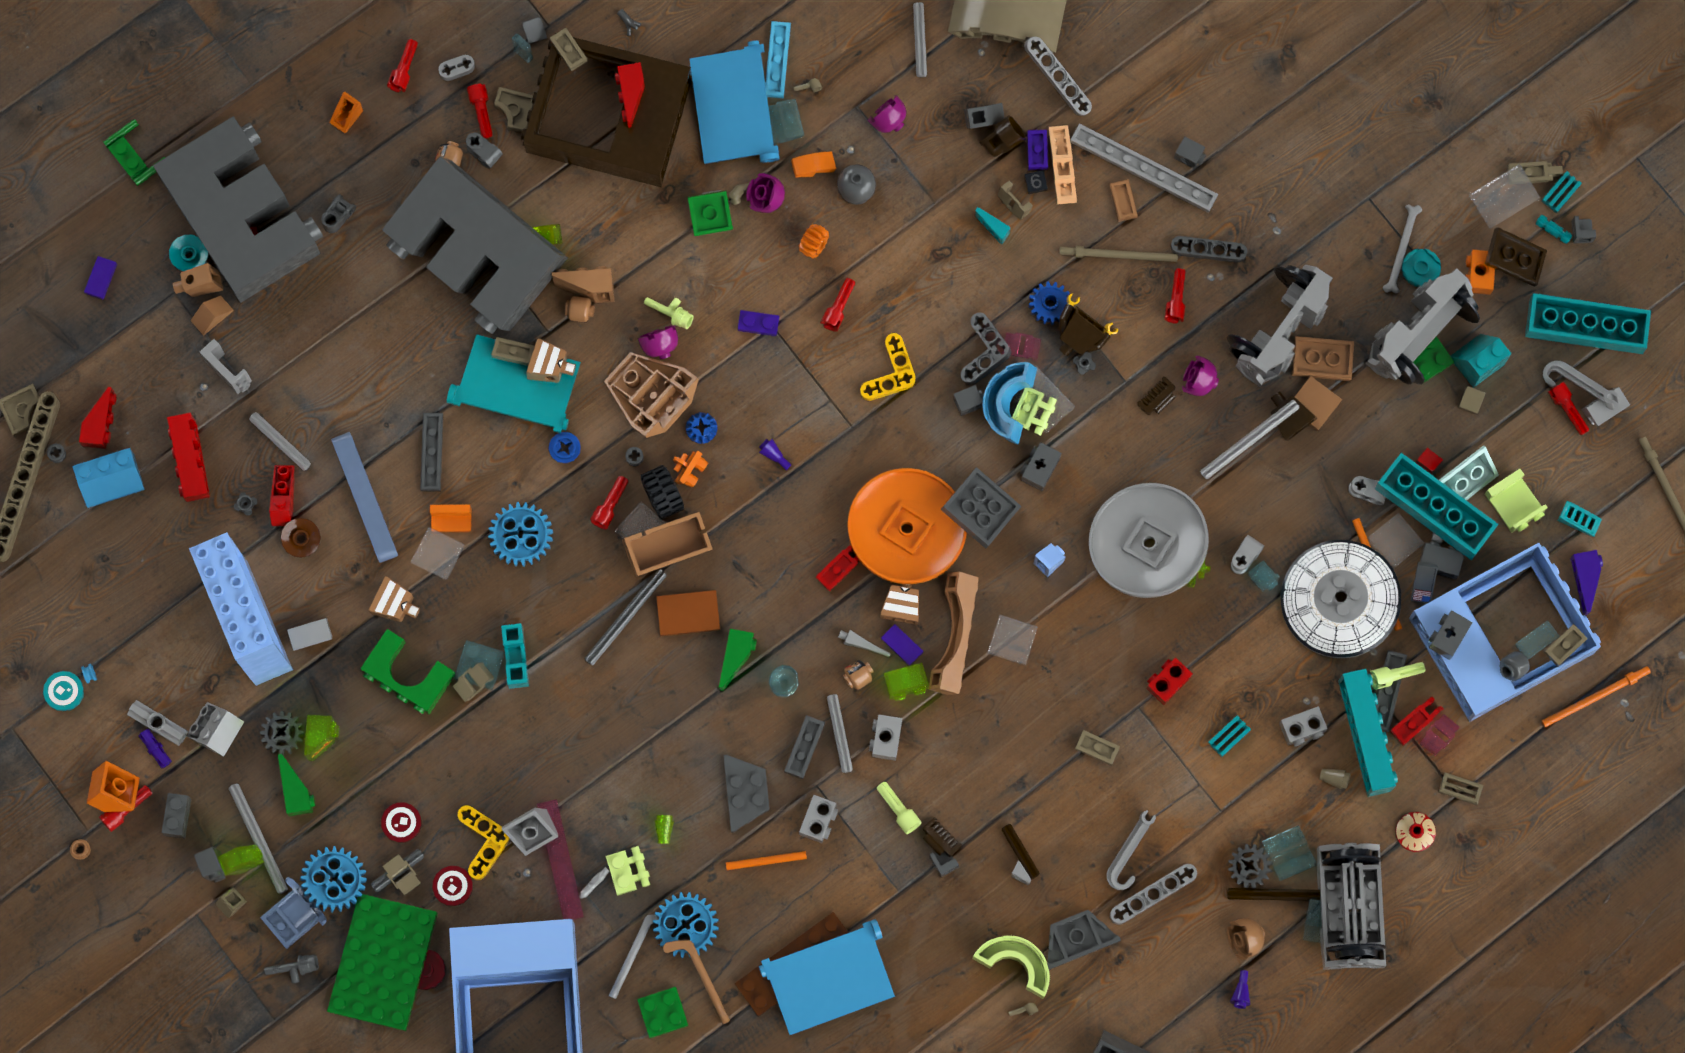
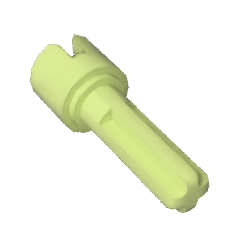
(1384, 676)
(905, 817)

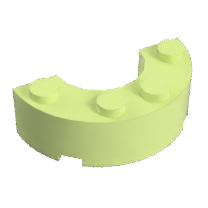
(1019, 950)

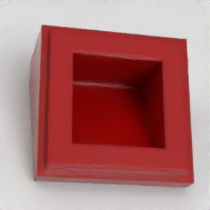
(1429, 460)

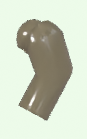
(737, 192)

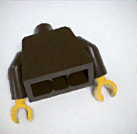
(1081, 331)

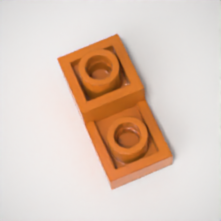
(813, 163)

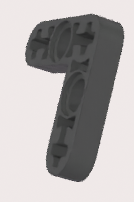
(991, 353)

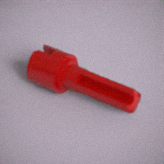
(399, 77)
(478, 97)
(1176, 308)
(833, 316)
(1562, 396)
(604, 513)
(115, 819)

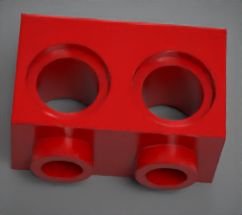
(1172, 683)

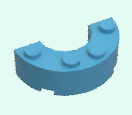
(999, 395)

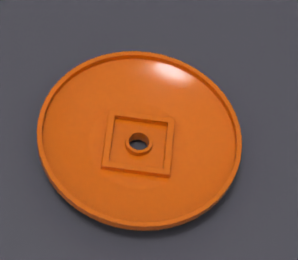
(901, 499)

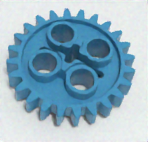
(519, 516)
(319, 891)
(674, 910)

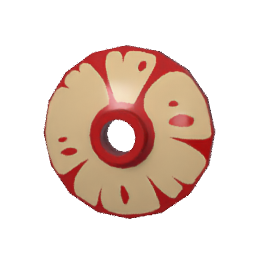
(1410, 840)

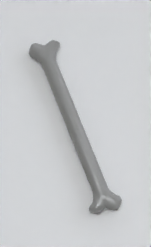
(1412, 213)

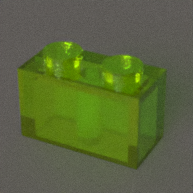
(906, 681)
(241, 859)

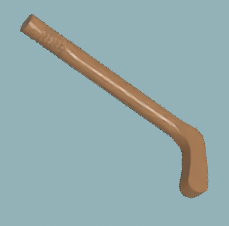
(689, 946)

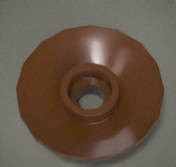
(292, 530)

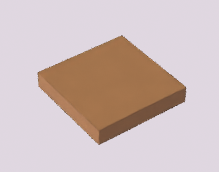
(1318, 400)

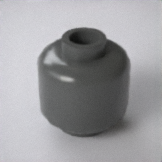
(1514, 666)

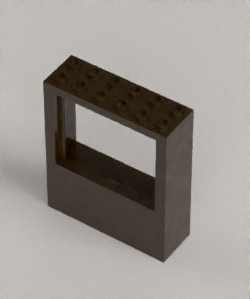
(637, 151)

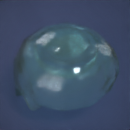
(783, 681)

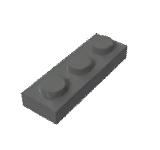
(804, 747)

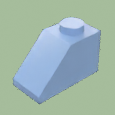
(1049, 559)

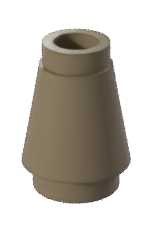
(1336, 778)

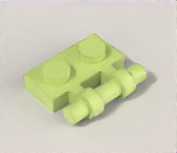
(1028, 407)
(621, 871)

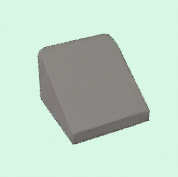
(1020, 874)

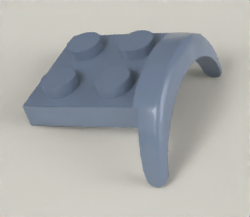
(293, 915)

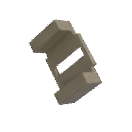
(1006, 196)
(479, 674)
(406, 883)

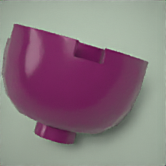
(889, 116)
(765, 193)
(659, 342)
(1200, 377)

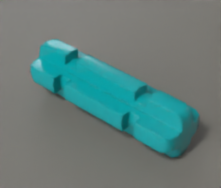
(1553, 229)

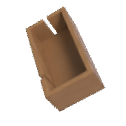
(666, 544)

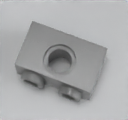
(889, 749)

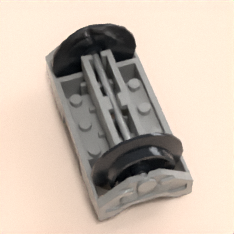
(1401, 344)
(1353, 885)

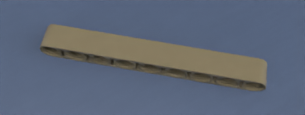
(27, 467)

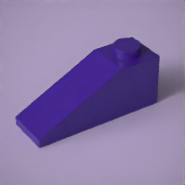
(1586, 571)

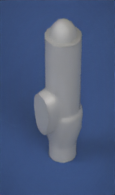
(598, 878)

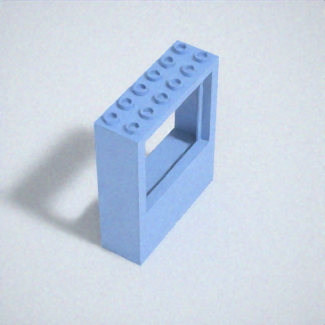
(240, 609)
(1474, 668)
(514, 957)

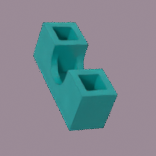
(515, 656)

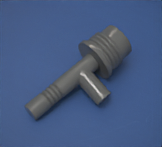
(305, 964)

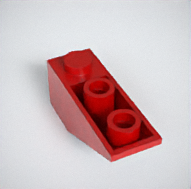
(632, 87)
(95, 426)
(282, 495)

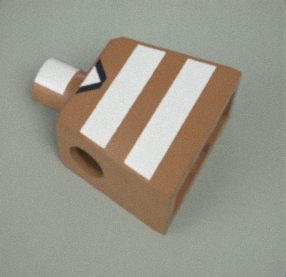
(548, 363)
(393, 602)
(901, 604)

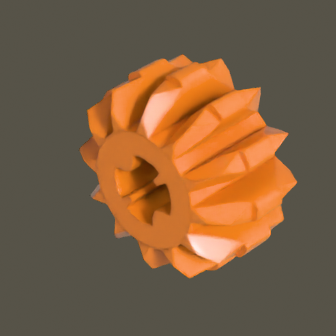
(813, 241)

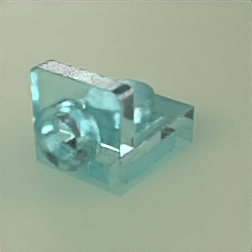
(1264, 576)

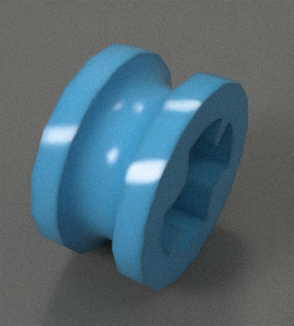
(89, 673)

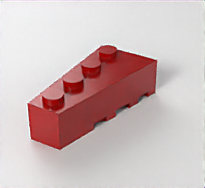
(188, 456)

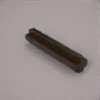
(1020, 851)

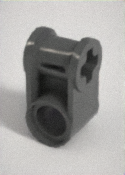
(485, 152)
(338, 210)

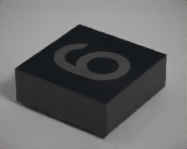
(1036, 182)

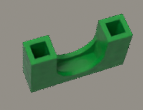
(422, 696)

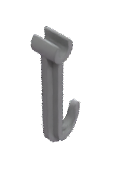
(1581, 381)
(1126, 852)

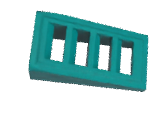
(993, 225)
(1583, 513)

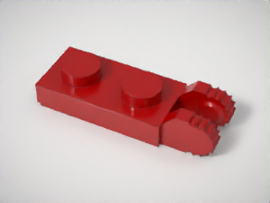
(837, 569)
(1414, 722)

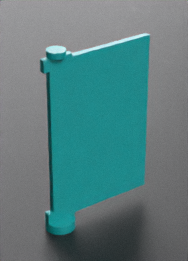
(506, 390)

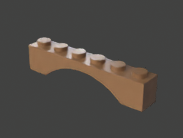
(961, 594)

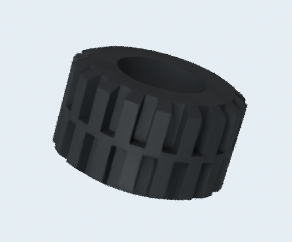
(662, 492)

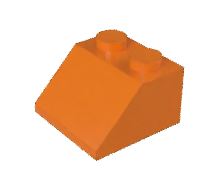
(112, 788)

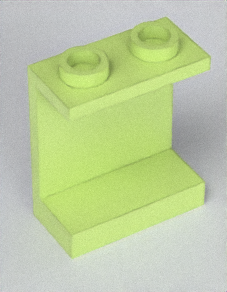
(1515, 502)

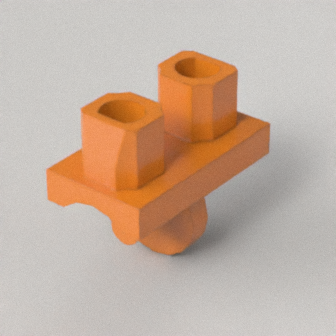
(694, 461)

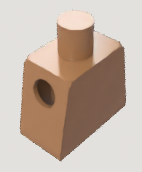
(199, 281)

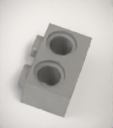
(1301, 722)
(813, 817)

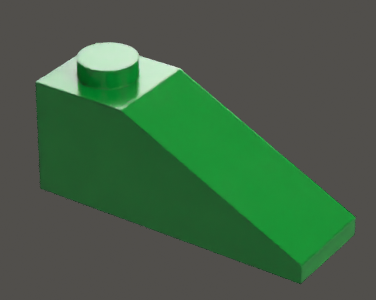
(737, 653)
(296, 795)

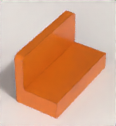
(451, 518)

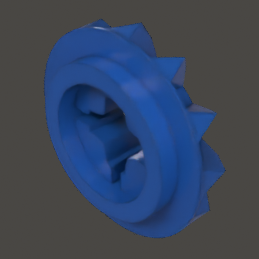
(695, 434)
(566, 439)

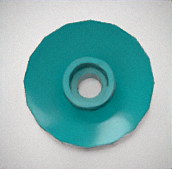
(184, 245)

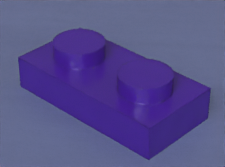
(1037, 150)
(758, 323)

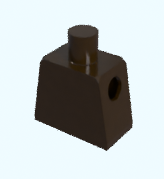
(1295, 422)

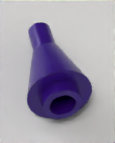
(771, 451)
(1241, 994)

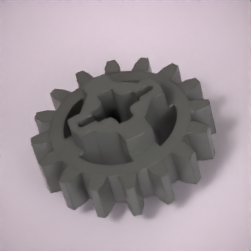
(287, 727)
(1256, 858)

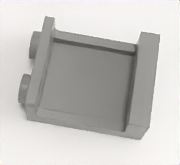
(211, 354)

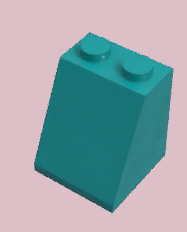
(1481, 358)

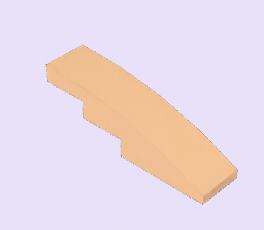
(1062, 164)

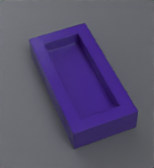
(100, 278)
(902, 645)

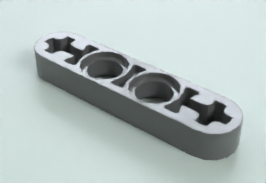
(1208, 252)

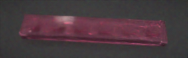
(562, 866)

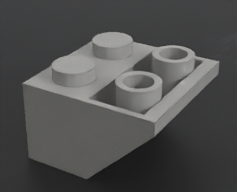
(215, 728)

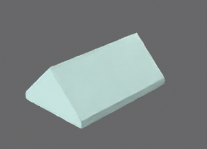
(1471, 474)

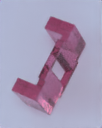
(1031, 346)
(1433, 742)

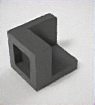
(1582, 230)
(943, 863)

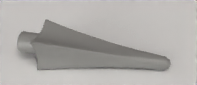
(855, 640)

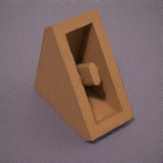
(210, 314)

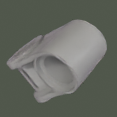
(1368, 490)
(1247, 552)

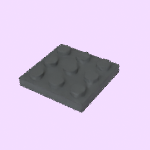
(981, 507)

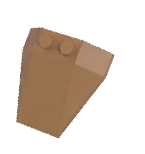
(651, 392)

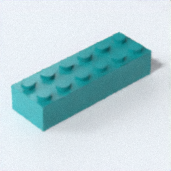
(1588, 323)
(1436, 506)
(1367, 732)

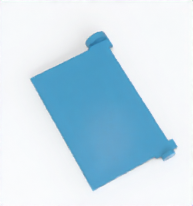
(733, 105)
(829, 978)

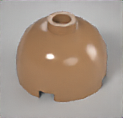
(1246, 937)

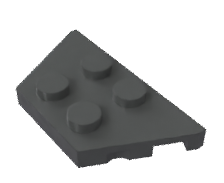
(745, 791)
(1077, 937)

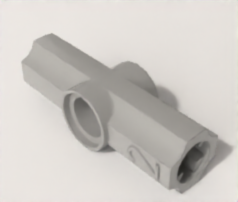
(167, 729)

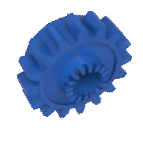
(1046, 293)

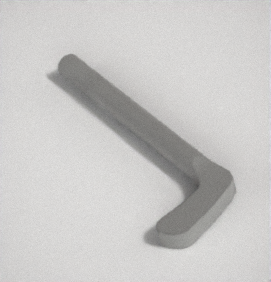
(648, 921)

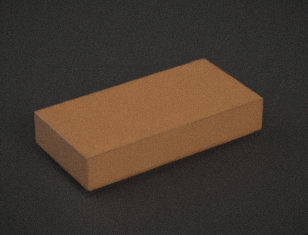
(1123, 200)

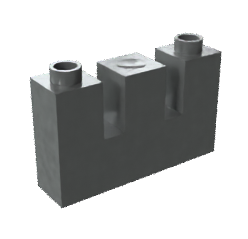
(226, 214)
(482, 234)

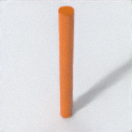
(766, 860)

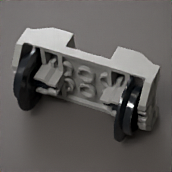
(1267, 355)

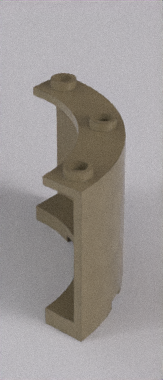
(1009, 20)

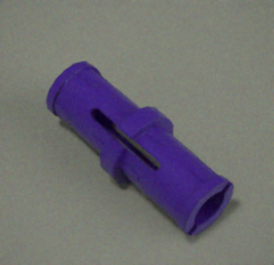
(155, 748)

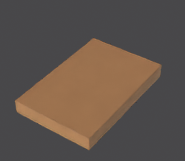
(1323, 358)

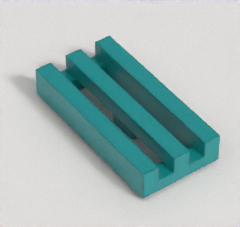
(1572, 179)
(1242, 724)

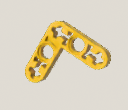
(899, 371)
(491, 842)

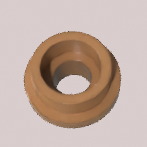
(75, 845)

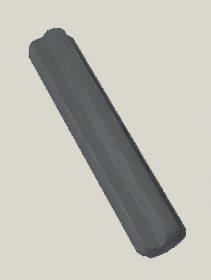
(383, 880)

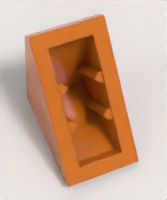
(346, 112)

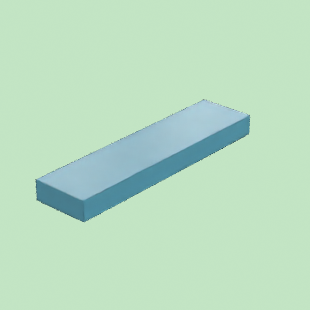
(777, 59)

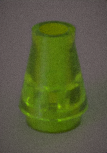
(664, 827)

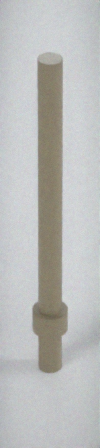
(1080, 251)
(1651, 456)

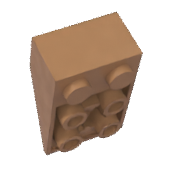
(593, 284)

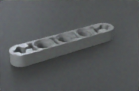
(1049, 71)
(1160, 887)

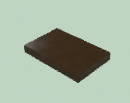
(1515, 257)

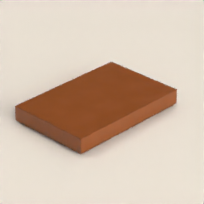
(688, 613)

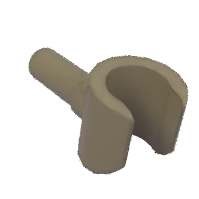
(813, 83)
(1031, 1009)

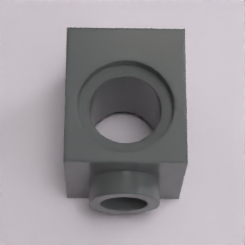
(1190, 153)
(968, 400)

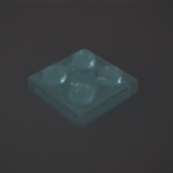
(477, 653)

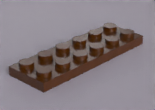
(758, 989)

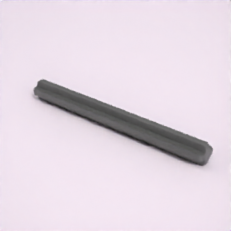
(625, 617)

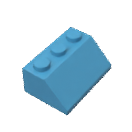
(108, 477)

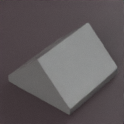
(531, 830)

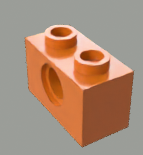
(1480, 283)

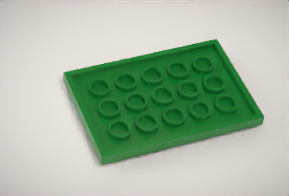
(382, 962)

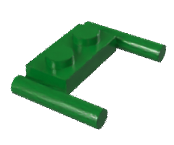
(127, 156)

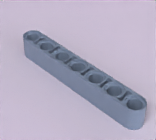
(364, 497)

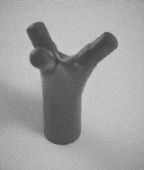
(628, 21)

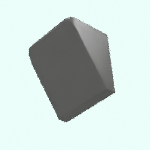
(534, 30)

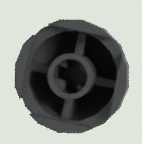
(856, 184)

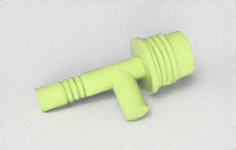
(679, 316)

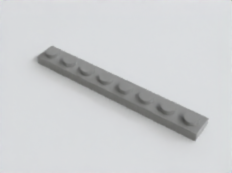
(1144, 168)

